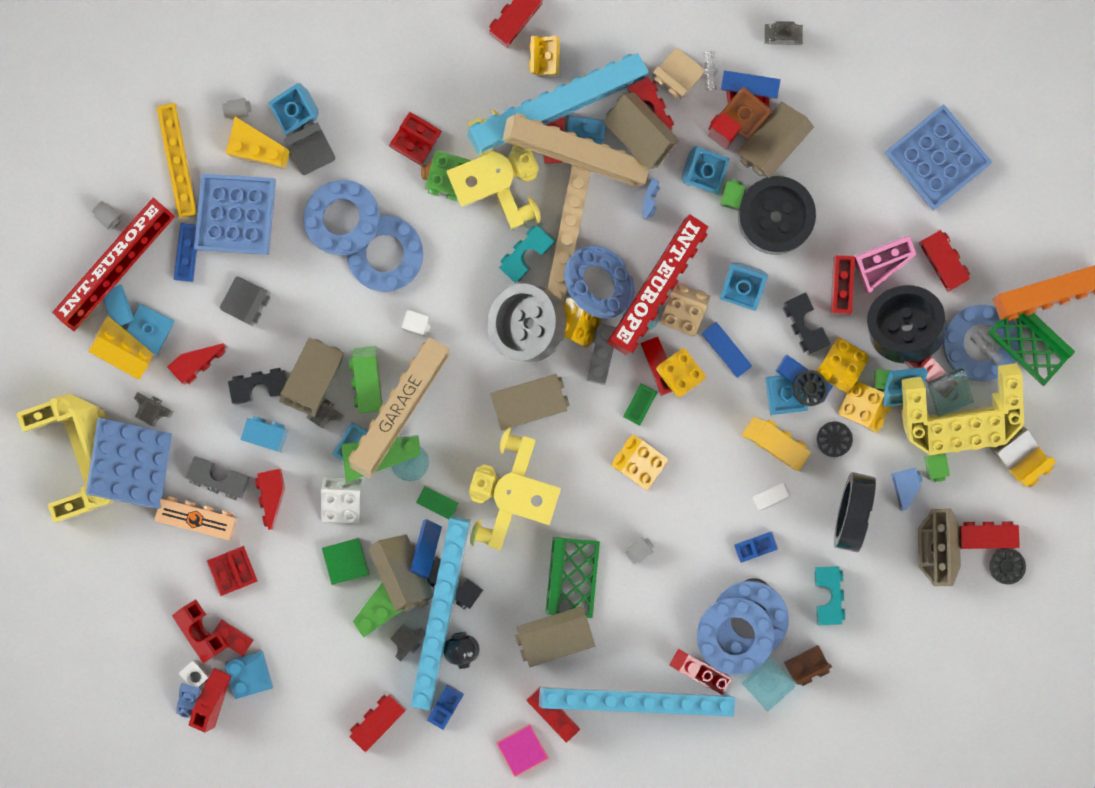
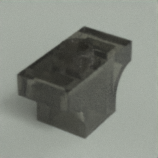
(783, 33)
(150, 409)
(326, 414)
(407, 640)

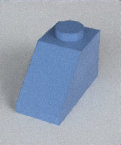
(906, 486)

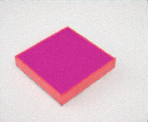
(522, 750)

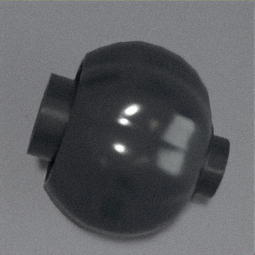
(461, 650)

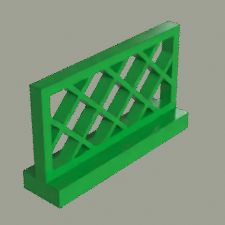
(1044, 334)
(556, 571)

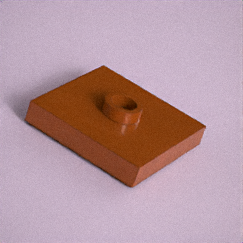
(747, 111)

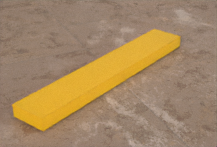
(177, 160)

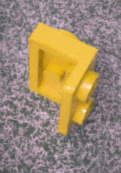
(544, 55)

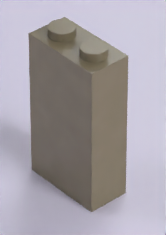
(640, 130)
(775, 140)
(311, 377)
(529, 401)
(393, 563)
(555, 637)

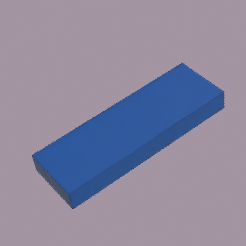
(757, 85)
(186, 253)
(726, 349)
(791, 368)
(425, 549)

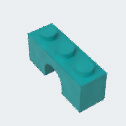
(514, 264)
(832, 611)

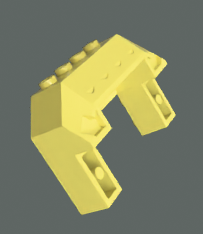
(80, 422)
(967, 428)

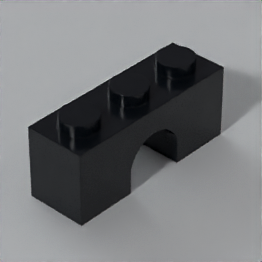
(810, 339)
(241, 387)
(465, 595)

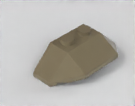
(939, 547)

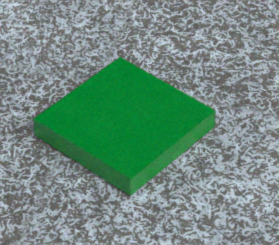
(345, 561)

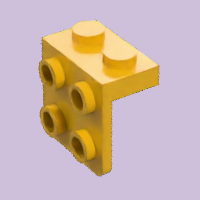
(579, 324)
(843, 364)
(681, 372)
(864, 407)
(639, 462)
(1031, 467)

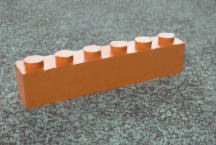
(1045, 294)

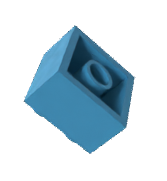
(263, 434)

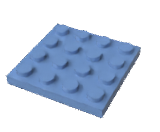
(938, 157)
(235, 214)
(128, 463)

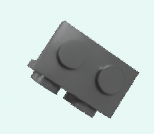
(309, 148)
(245, 301)

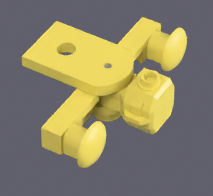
(494, 176)
(511, 492)

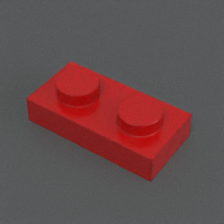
(233, 637)

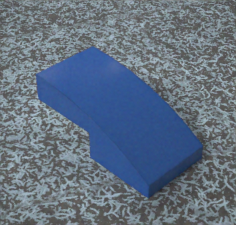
(756, 547)
(445, 707)

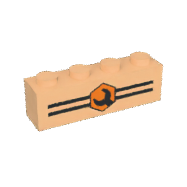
(196, 519)

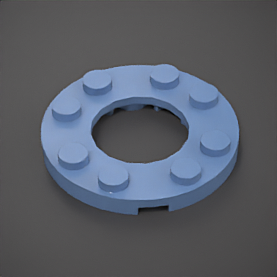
(361, 234)
(611, 263)
(405, 272)
(954, 342)
(769, 600)
(738, 608)

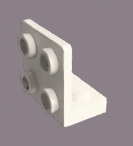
(340, 500)

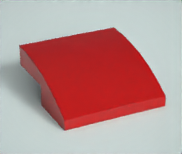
(415, 138)
(231, 571)

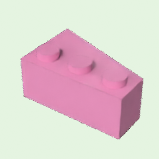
(881, 261)

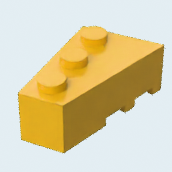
(253, 146)
(120, 349)
(777, 443)

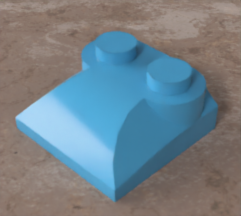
(294, 108)
(705, 170)
(744, 285)
(248, 675)

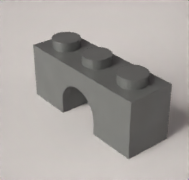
(601, 356)
(201, 473)

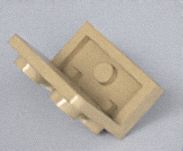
(678, 73)
(685, 309)

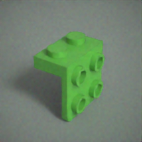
(438, 180)

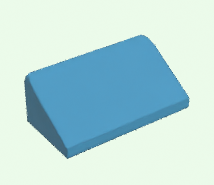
(118, 306)

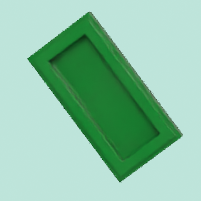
(640, 404)
(437, 502)

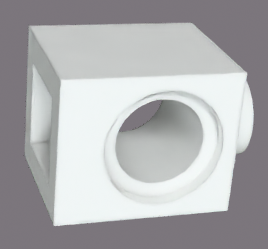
(416, 323)
(188, 670)

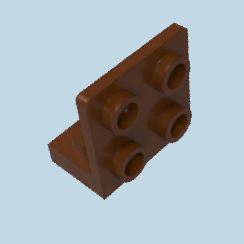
(807, 665)

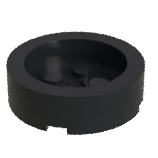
(793, 204)
(904, 307)
(854, 512)

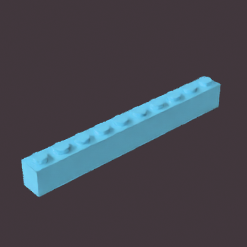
(562, 100)
(440, 612)
(636, 701)

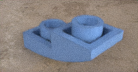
(649, 204)
(187, 699)

